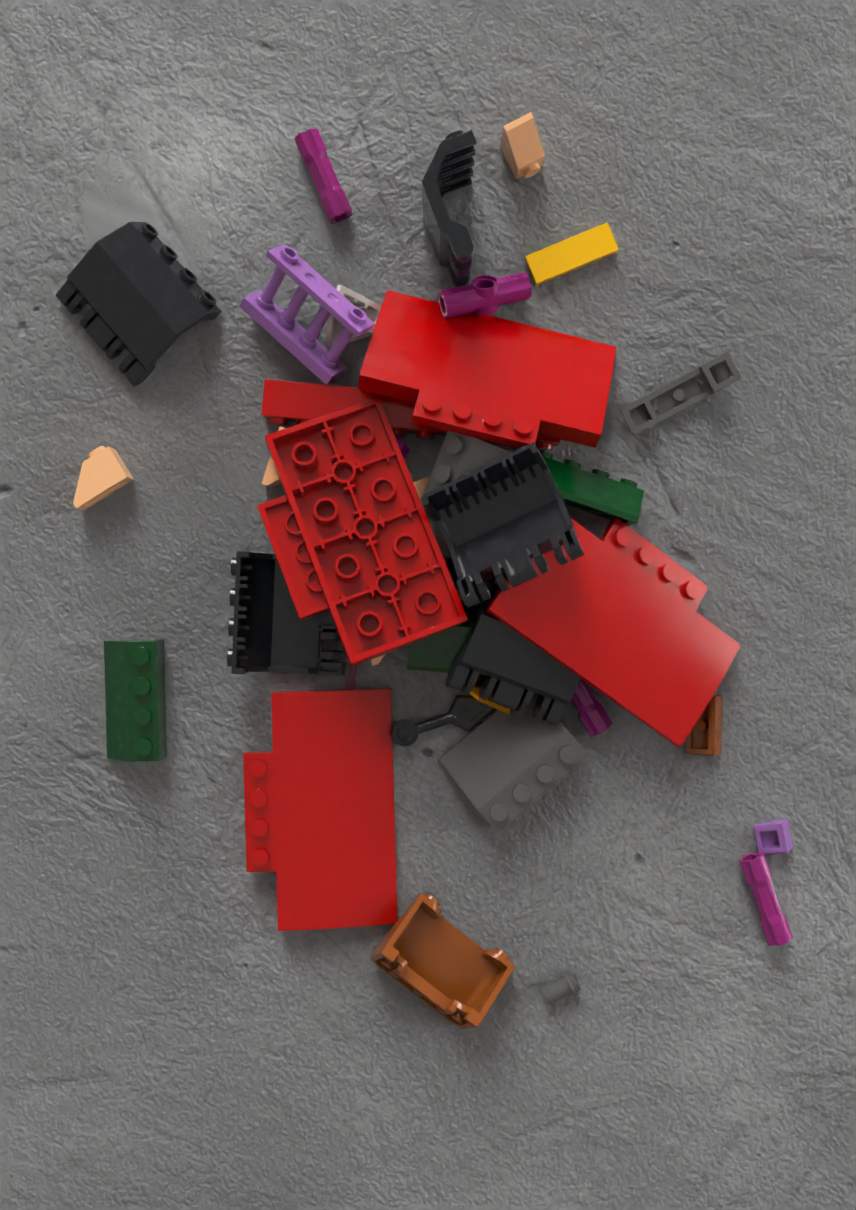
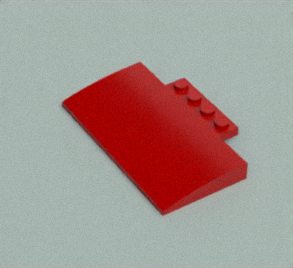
(488, 374)
(357, 534)
(625, 627)
(325, 809)

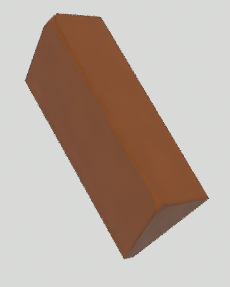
(706, 733)

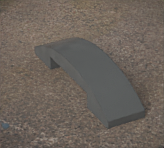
(680, 394)

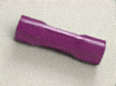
(325, 180)
(590, 710)
(771, 917)

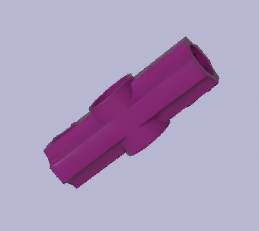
(485, 295)

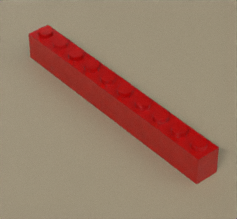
(306, 401)

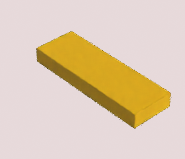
(571, 254)

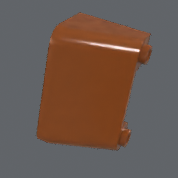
(442, 964)

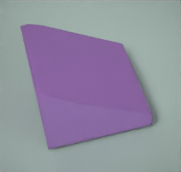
(773, 837)

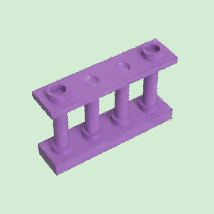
(288, 332)

